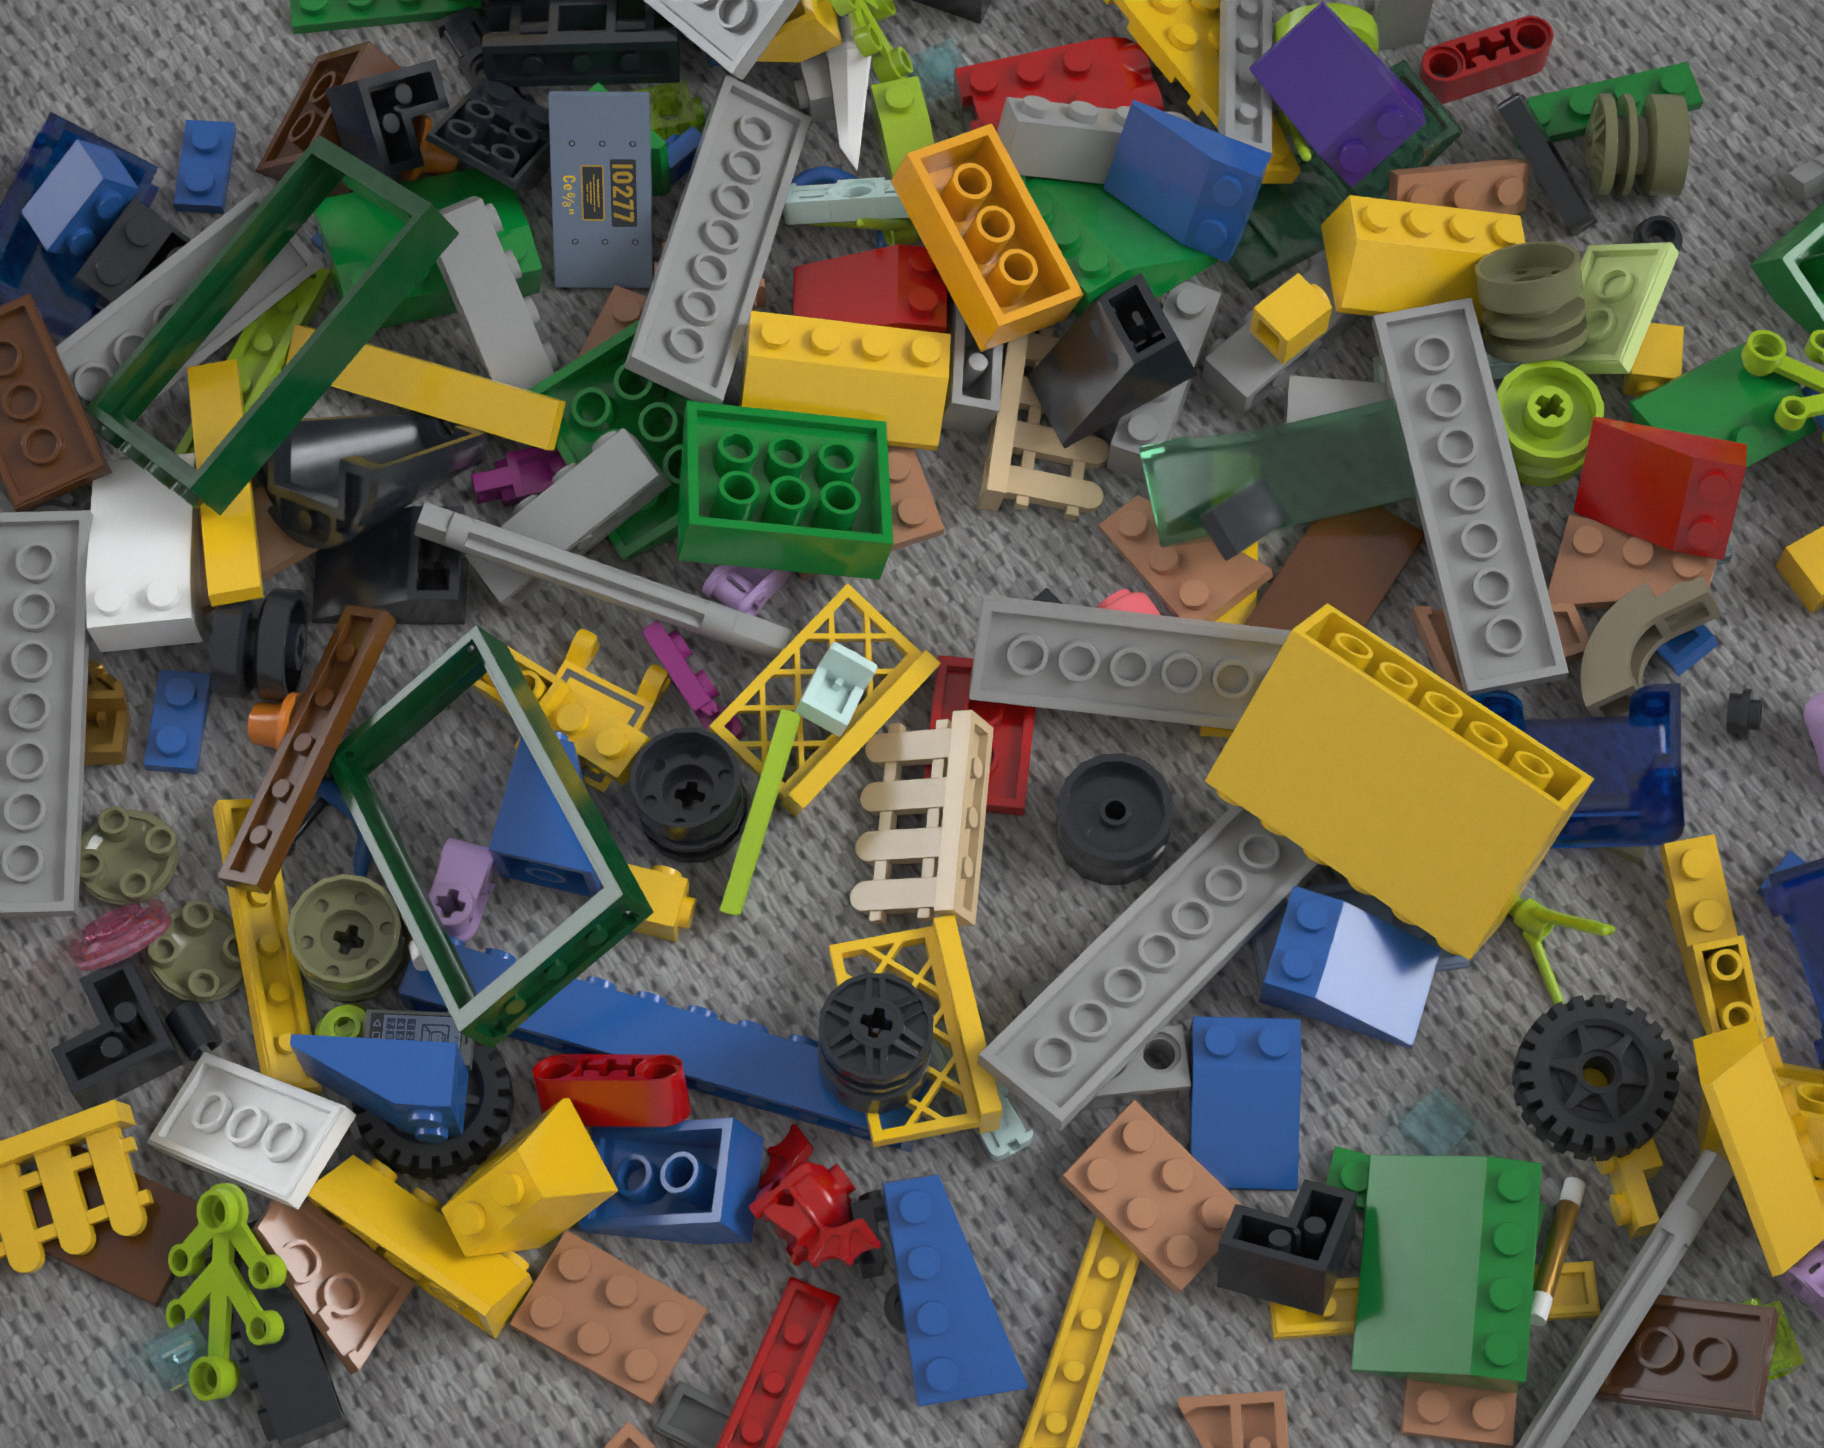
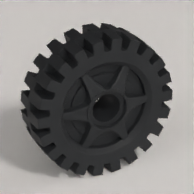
(1587, 1117)
(485, 1121)

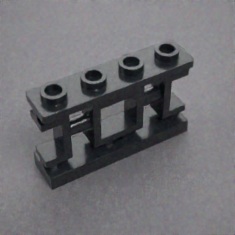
(543, 55)

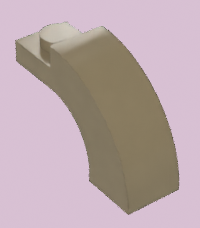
(1629, 637)

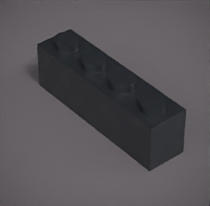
(290, 1372)

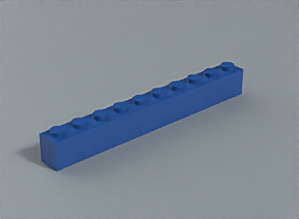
(717, 1056)

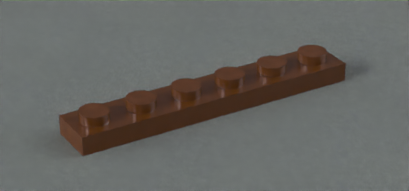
(306, 749)

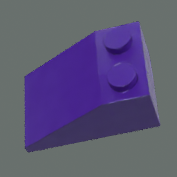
(1339, 94)

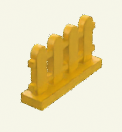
(58, 1173)

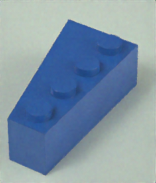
(946, 1310)

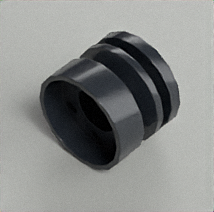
(685, 768)
(871, 1071)

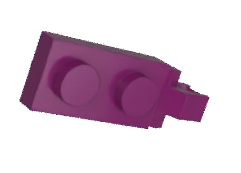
(518, 476)
(697, 687)

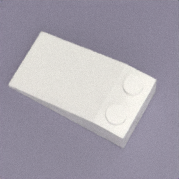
(142, 562)

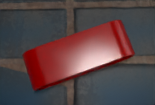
(1486, 58)
(616, 1088)

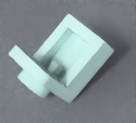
(836, 688)

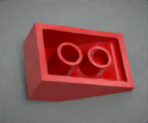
(874, 287)
(1662, 485)

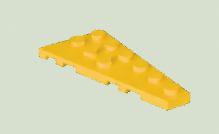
(1185, 46)

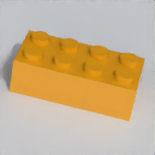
(986, 237)

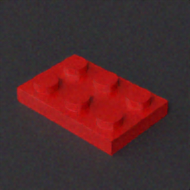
(1011, 734)

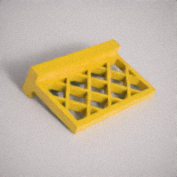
(866, 720)
(961, 1023)

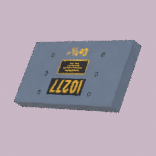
(601, 189)

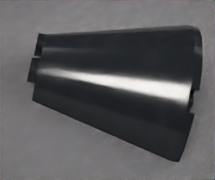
(358, 470)

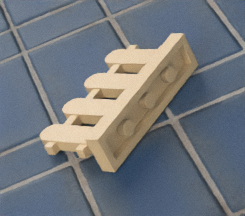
(1034, 441)
(954, 827)

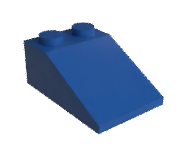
(1186, 179)
(1349, 969)
(401, 1081)
(1246, 1100)
(679, 1181)

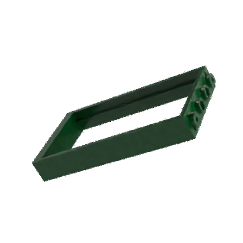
(316, 362)
(577, 940)

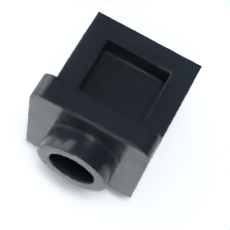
(872, 1210)

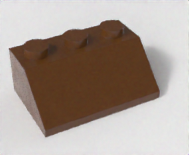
(311, 111)

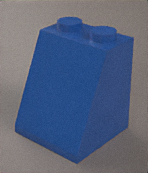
(533, 834)

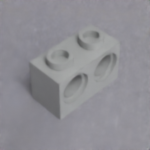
(1144, 1083)

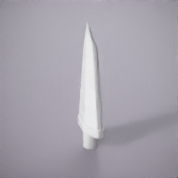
(849, 87)

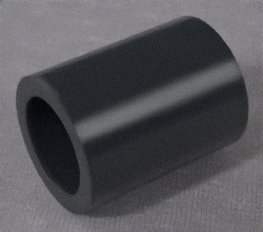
(192, 1029)

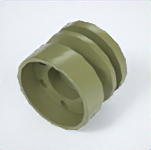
(1644, 145)
(1532, 301)
(333, 914)

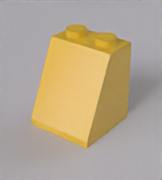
(531, 1187)

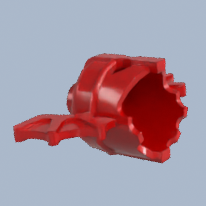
(810, 1205)

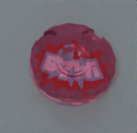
(119, 935)

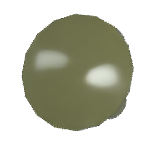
(127, 856)
(197, 955)

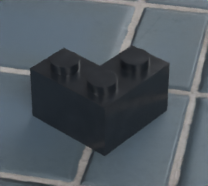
(377, 114)
(127, 1045)
(1292, 1257)

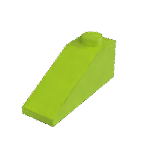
(900, 120)

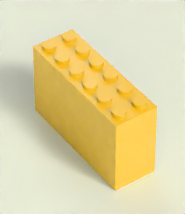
(1397, 780)

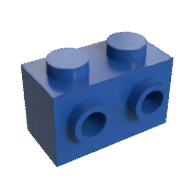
(80, 200)

